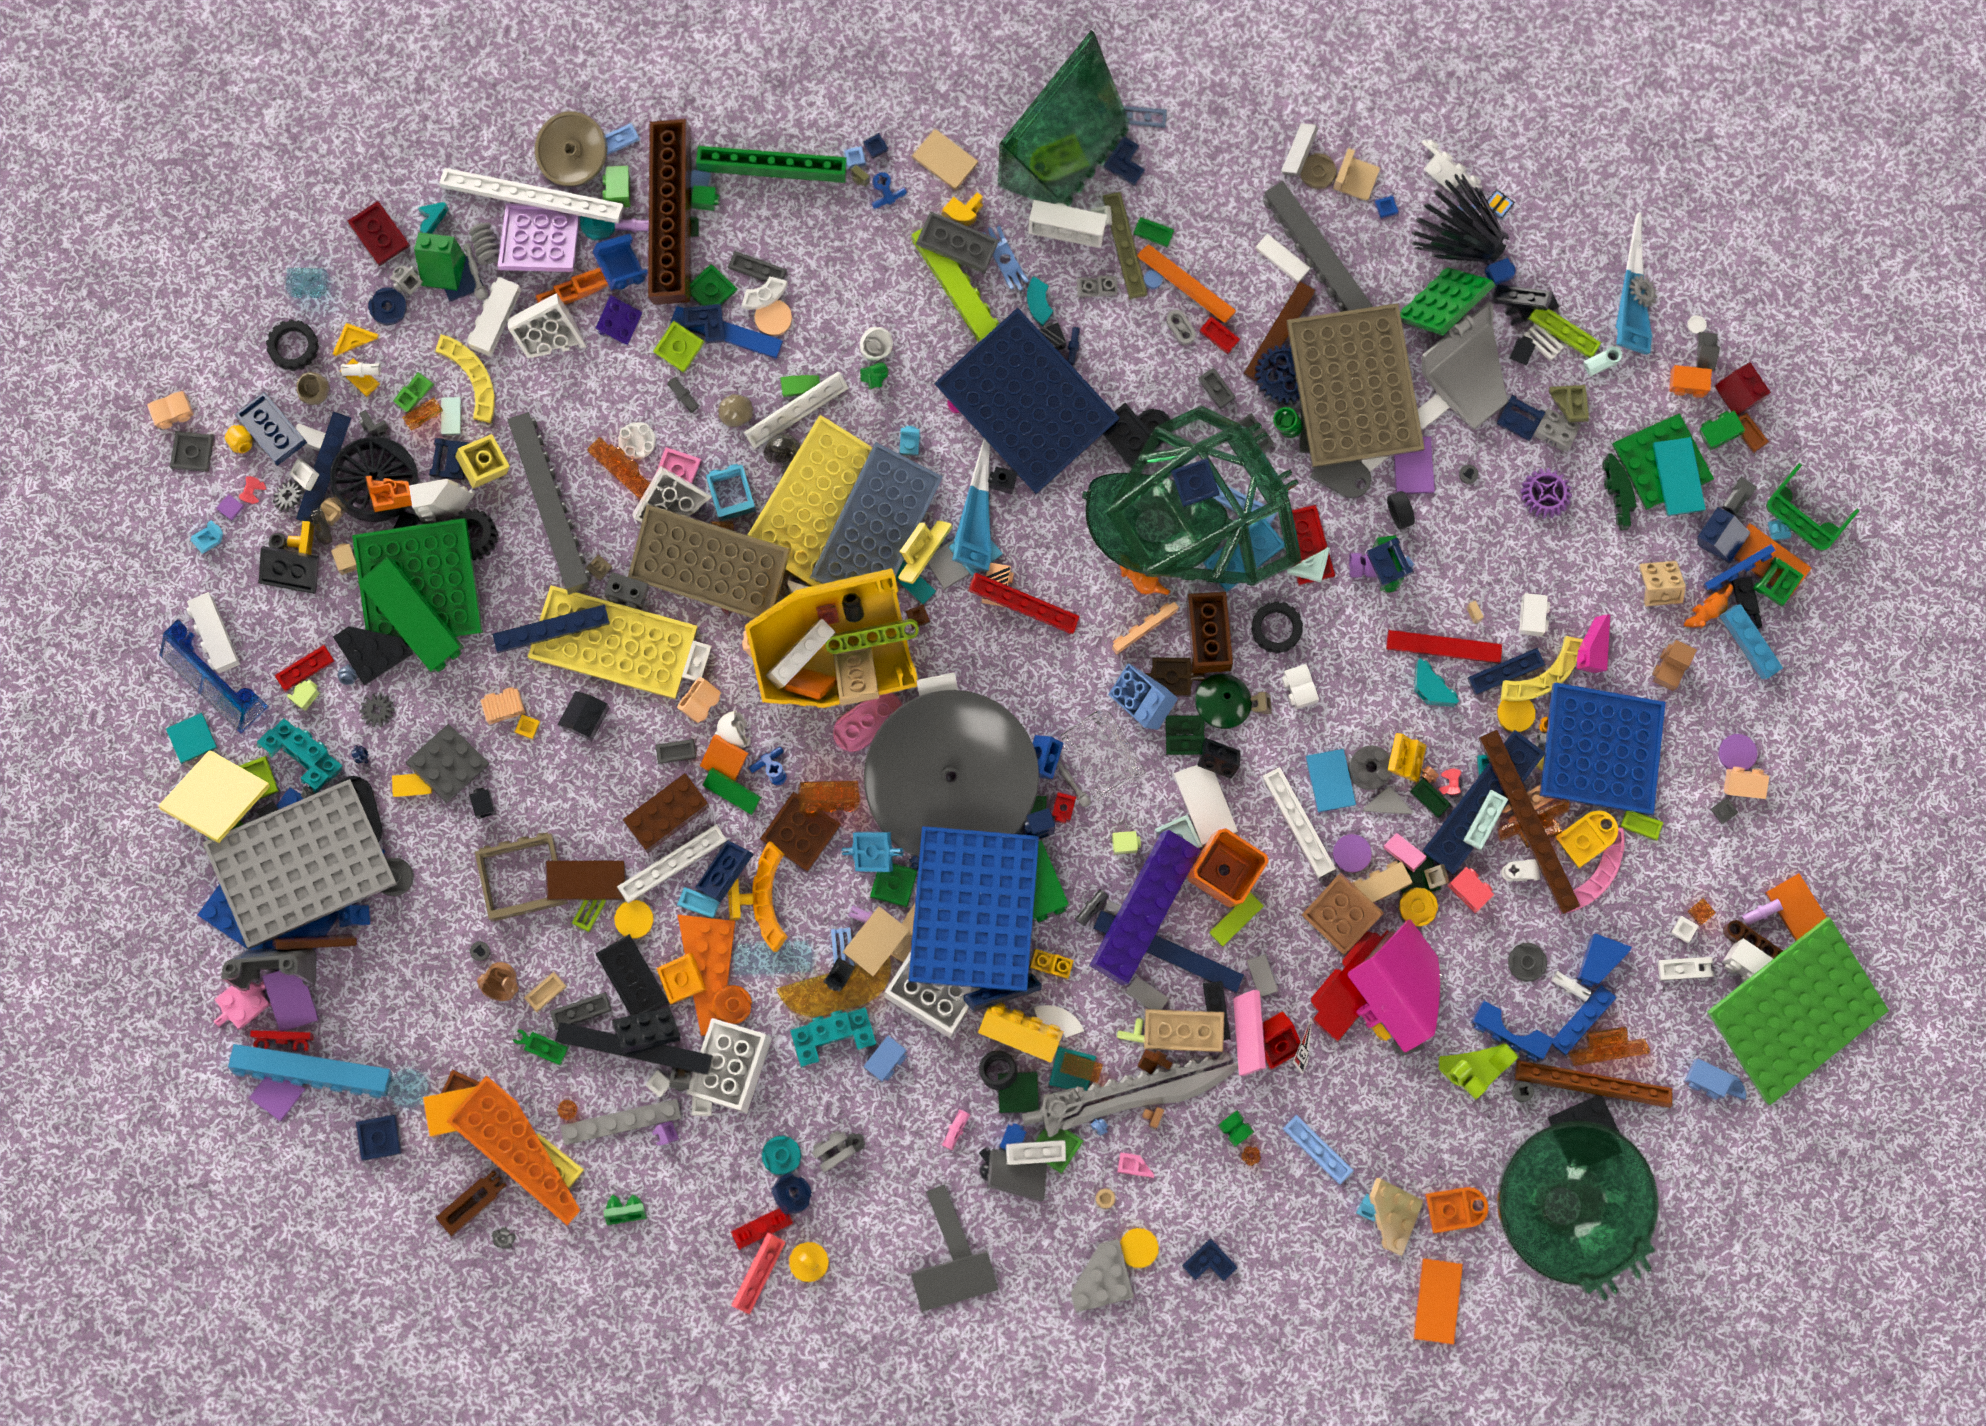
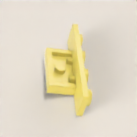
(921, 548)

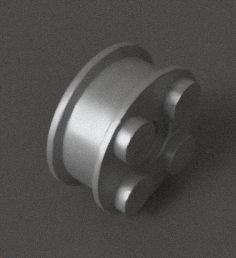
(1369, 755)

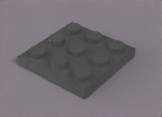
(447, 763)

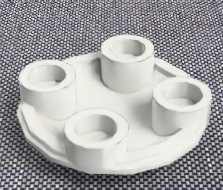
(637, 440)

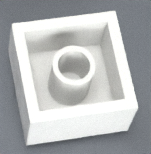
(1745, 959)

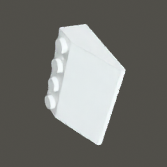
(933, 1004)
(734, 1067)

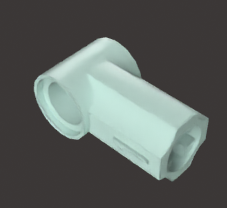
(1601, 361)

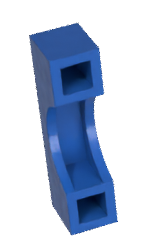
(1489, 1019)

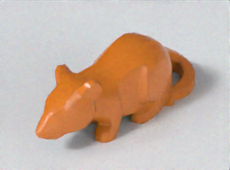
(1144, 584)
(1712, 608)

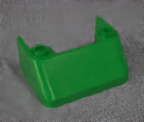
(1817, 536)

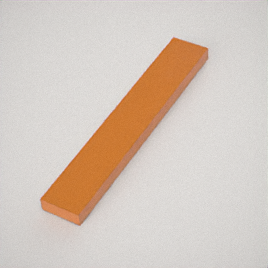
(1186, 283)

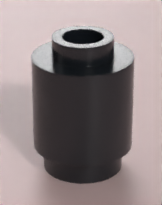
(852, 607)

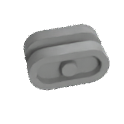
(836, 1140)

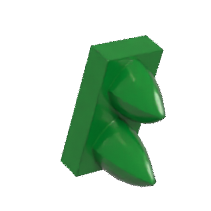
(617, 1213)

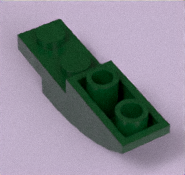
(1619, 484)

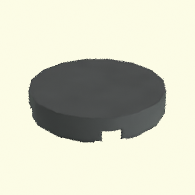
(402, 876)
(1520, 962)

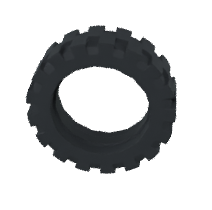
(290, 326)
(1288, 611)

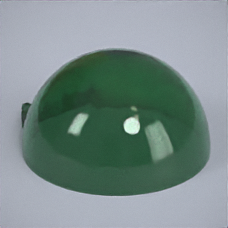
(1579, 1205)

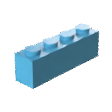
(1751, 641)

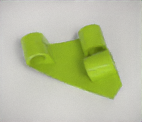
(1478, 1068)

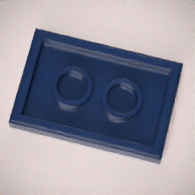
(724, 871)

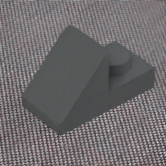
(1707, 350)

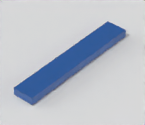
(738, 336)

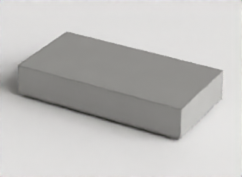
(1262, 975)
(1146, 994)

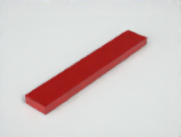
(1023, 603)
(1444, 646)

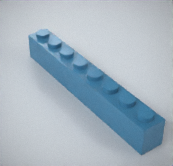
(310, 1070)

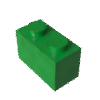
(1721, 430)

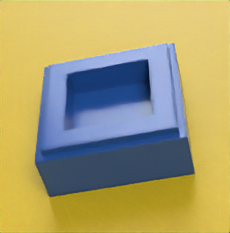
(1386, 207)

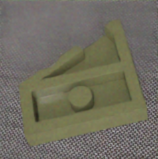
(1571, 401)

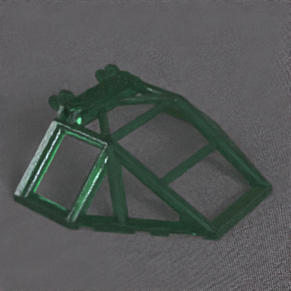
(1262, 476)

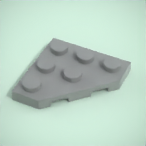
(1103, 1279)

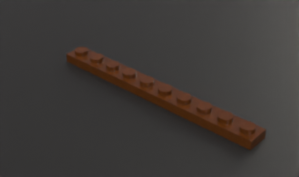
(1529, 822)

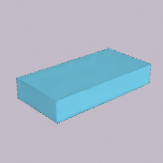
(698, 903)

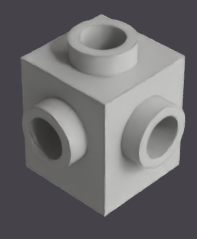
(406, 279)

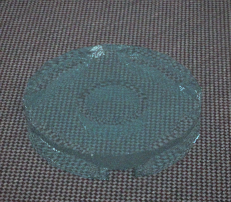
(414, 1087)

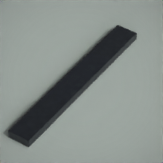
(608, 1043)

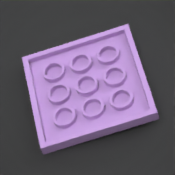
(538, 239)

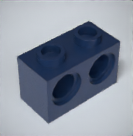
(1040, 824)

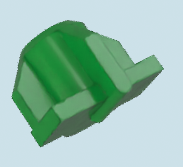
(874, 374)

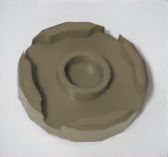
(1313, 173)

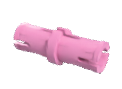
(955, 1129)

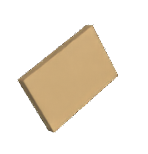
(945, 159)
(876, 941)

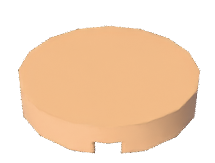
(773, 319)

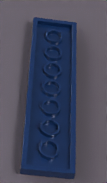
(1447, 843)

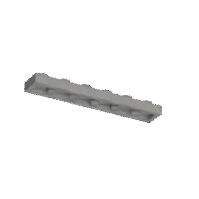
(620, 1122)

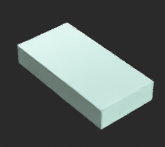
(451, 416)

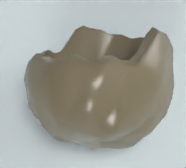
(312, 388)
(735, 410)

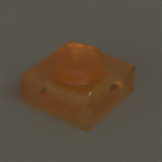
(1701, 911)

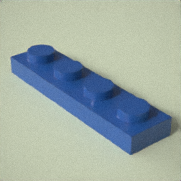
(1746, 565)
(1583, 1020)

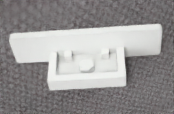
(1443, 168)

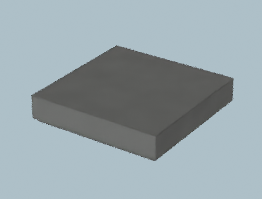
(191, 451)

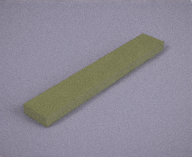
(1125, 246)

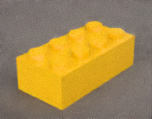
(1021, 1031)

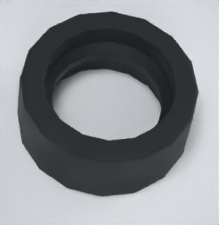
(1400, 510)
(995, 1056)

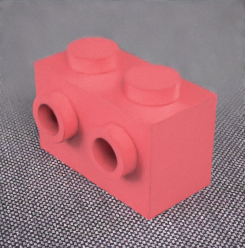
(1471, 889)

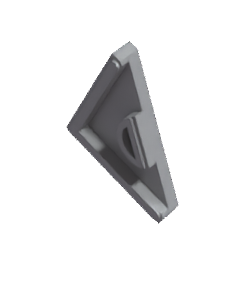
(1388, 802)

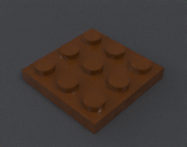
(800, 834)

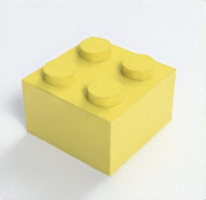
(482, 461)

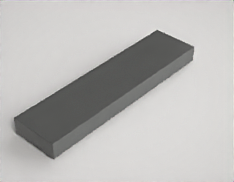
(948, 1222)

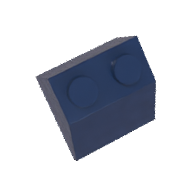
(1723, 535)

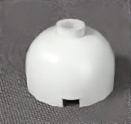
(732, 729)

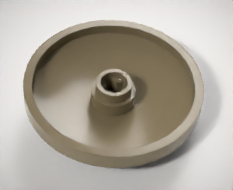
(570, 149)

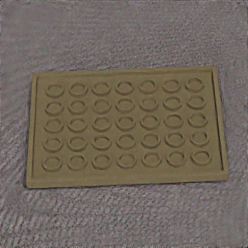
(1355, 385)

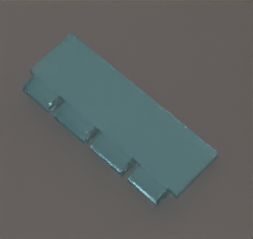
(766, 961)

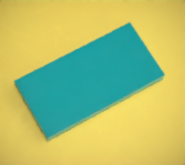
(1679, 476)

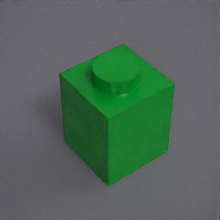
(704, 198)

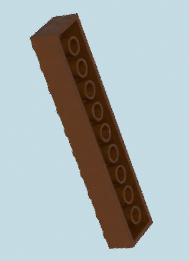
(669, 211)

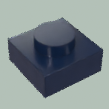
(875, 145)

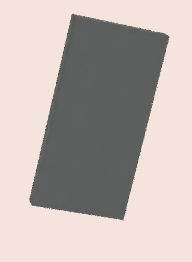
(957, 242)
(954, 1281)

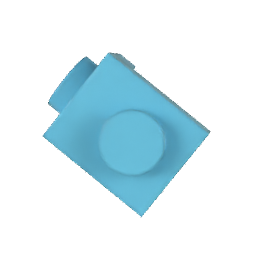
(208, 537)

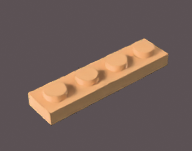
(1151, 622)

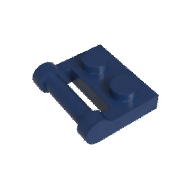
(1518, 423)
(452, 467)
(1383, 564)

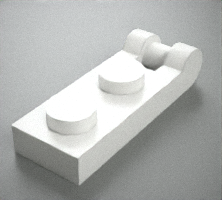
(1685, 968)

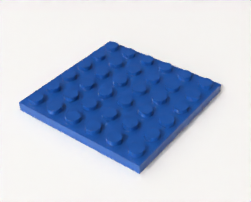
(1602, 748)

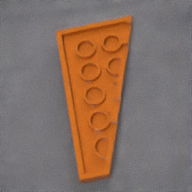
(712, 948)

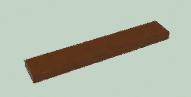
(1279, 332)

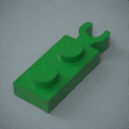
(543, 1047)

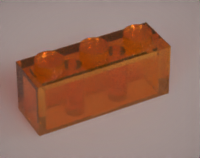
(828, 796)

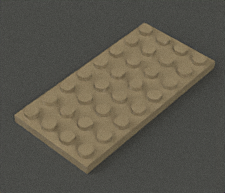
(708, 562)

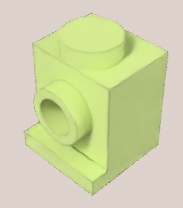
(304, 694)

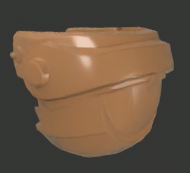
(499, 982)

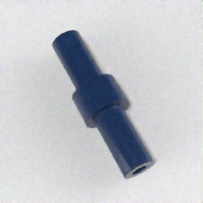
(1073, 345)

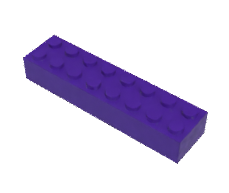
(1145, 907)

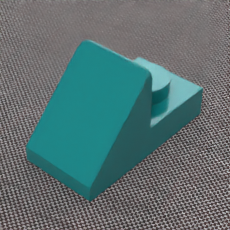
(434, 214)

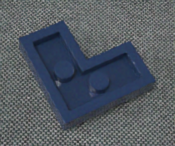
(1121, 164)
(708, 316)
(1209, 1256)

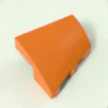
(388, 494)

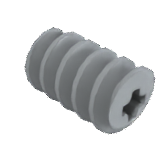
(483, 243)

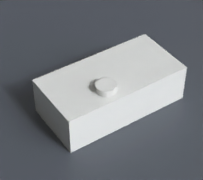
(1067, 223)

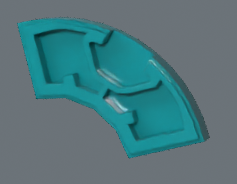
(1037, 301)

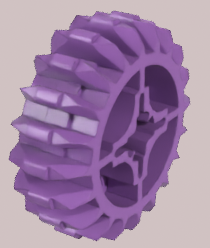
(1540, 488)

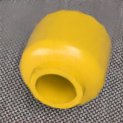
(238, 439)

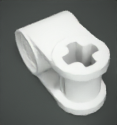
(1524, 870)

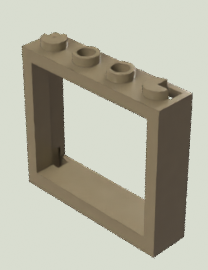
(507, 847)

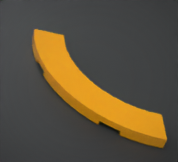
(762, 897)

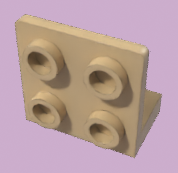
(1356, 177)
(1662, 583)

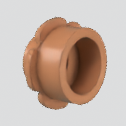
(1429, 774)

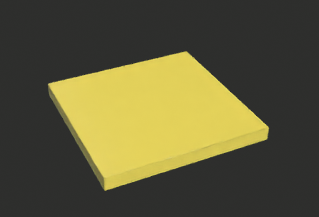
(214, 796)

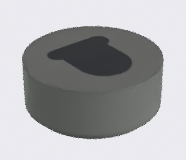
(1468, 474)
(480, 951)

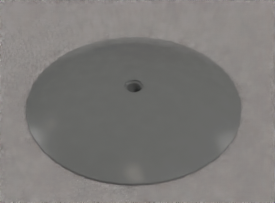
(945, 734)

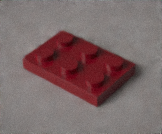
(378, 233)

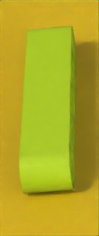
(880, 630)

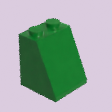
(439, 261)

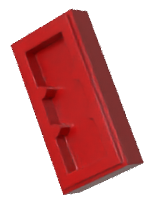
(1219, 335)

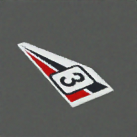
(1301, 1057)

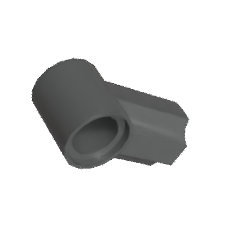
(1740, 494)

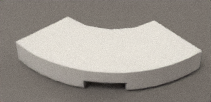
(764, 295)
(1059, 1017)

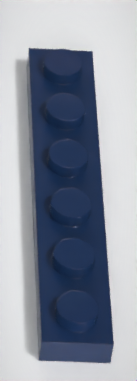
(329, 449)
(551, 629)

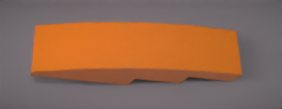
(579, 287)

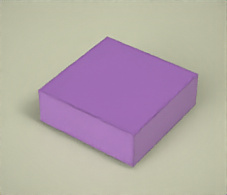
(230, 507)

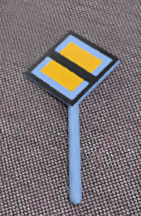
(1499, 204)

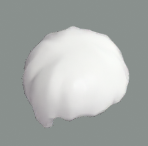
(876, 343)

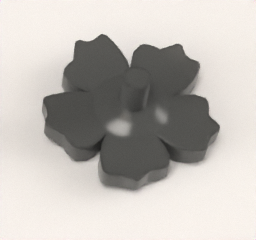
(503, 1238)

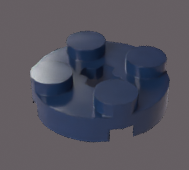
(379, 300)
(785, 1200)

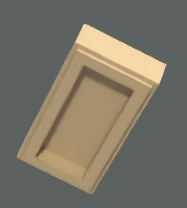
(545, 992)

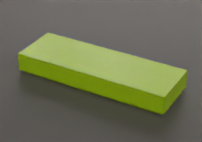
(1236, 919)

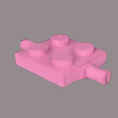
(241, 1006)

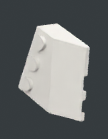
(545, 328)
(672, 494)
(439, 499)

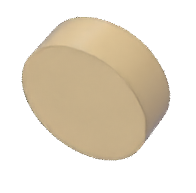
(1105, 1198)

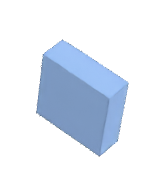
(855, 156)

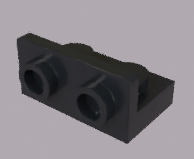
(1219, 758)

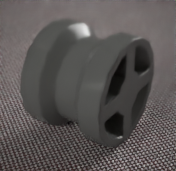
(1520, 1094)

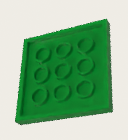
(1445, 300)
(1639, 459)

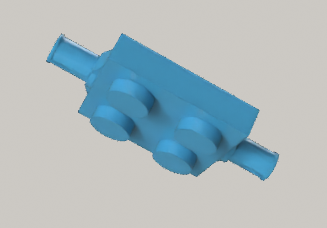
(872, 851)

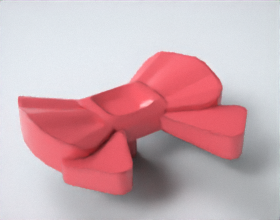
(251, 484)
(1453, 787)

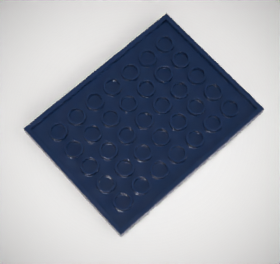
(1026, 401)

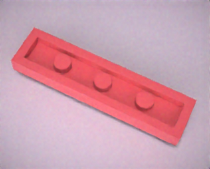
(758, 1273)

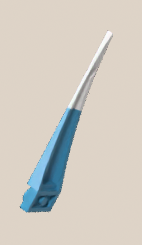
(1633, 319)
(973, 532)

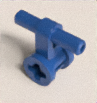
(889, 197)
(771, 766)

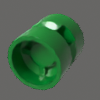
(1288, 422)
(1236, 1128)

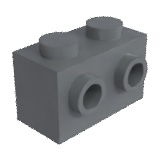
(626, 591)

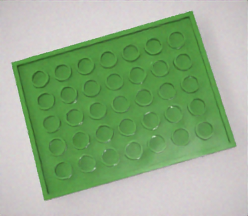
(1798, 1011)

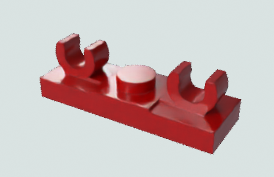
(281, 1038)
(760, 1227)

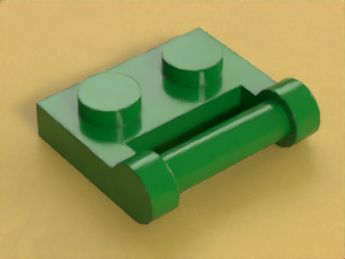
(1783, 586)

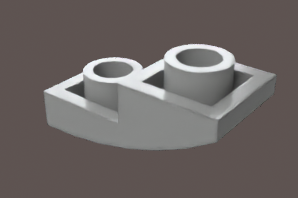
(1097, 287)

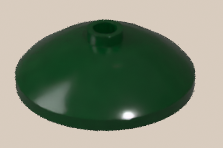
(1216, 709)

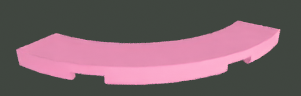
(1604, 873)

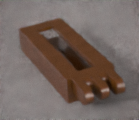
(465, 1207)

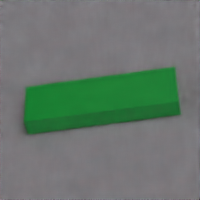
(732, 791)

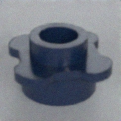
(360, 754)

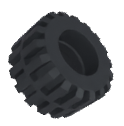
(489, 534)

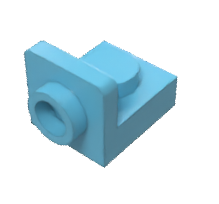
(909, 441)

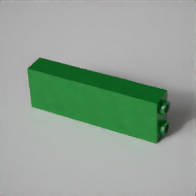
(411, 615)

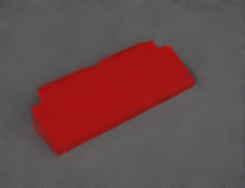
(1338, 996)

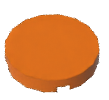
(732, 1004)

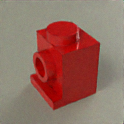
(1063, 816)

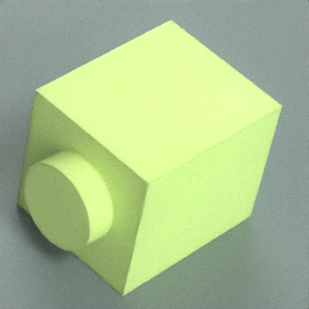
(1125, 842)

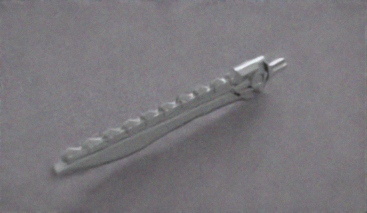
(1069, 1101)

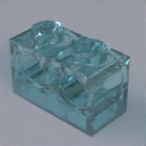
(308, 277)

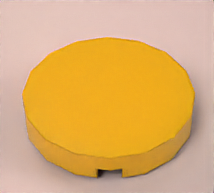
(1516, 715)
(1418, 906)
(634, 919)
(1139, 1247)

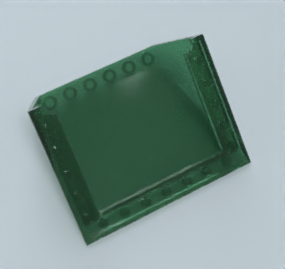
(1064, 130)

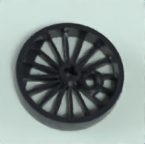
(392, 447)

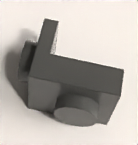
(375, 430)

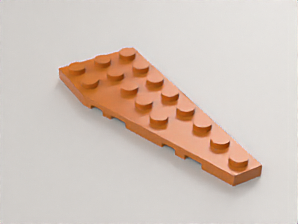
(503, 1133)

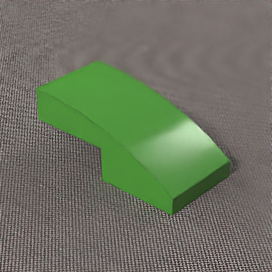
(798, 384)
(413, 393)

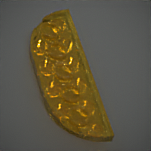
(815, 999)

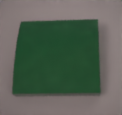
(1184, 743)

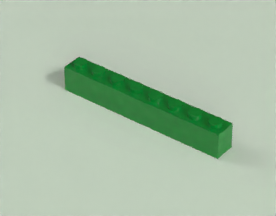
(771, 164)

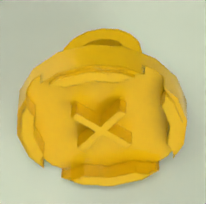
(808, 1262)

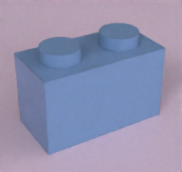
(885, 1059)
(1708, 1078)

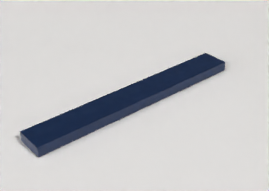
(1182, 958)

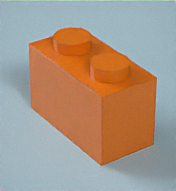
(1690, 381)

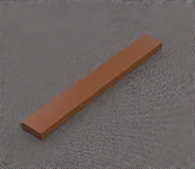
(1593, 1084)

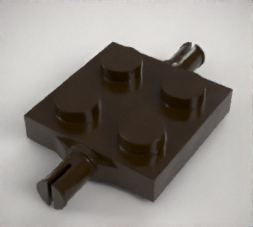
(1174, 674)

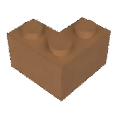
(1674, 662)

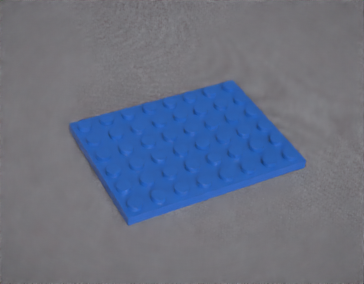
(974, 909)

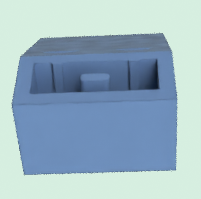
(1143, 697)

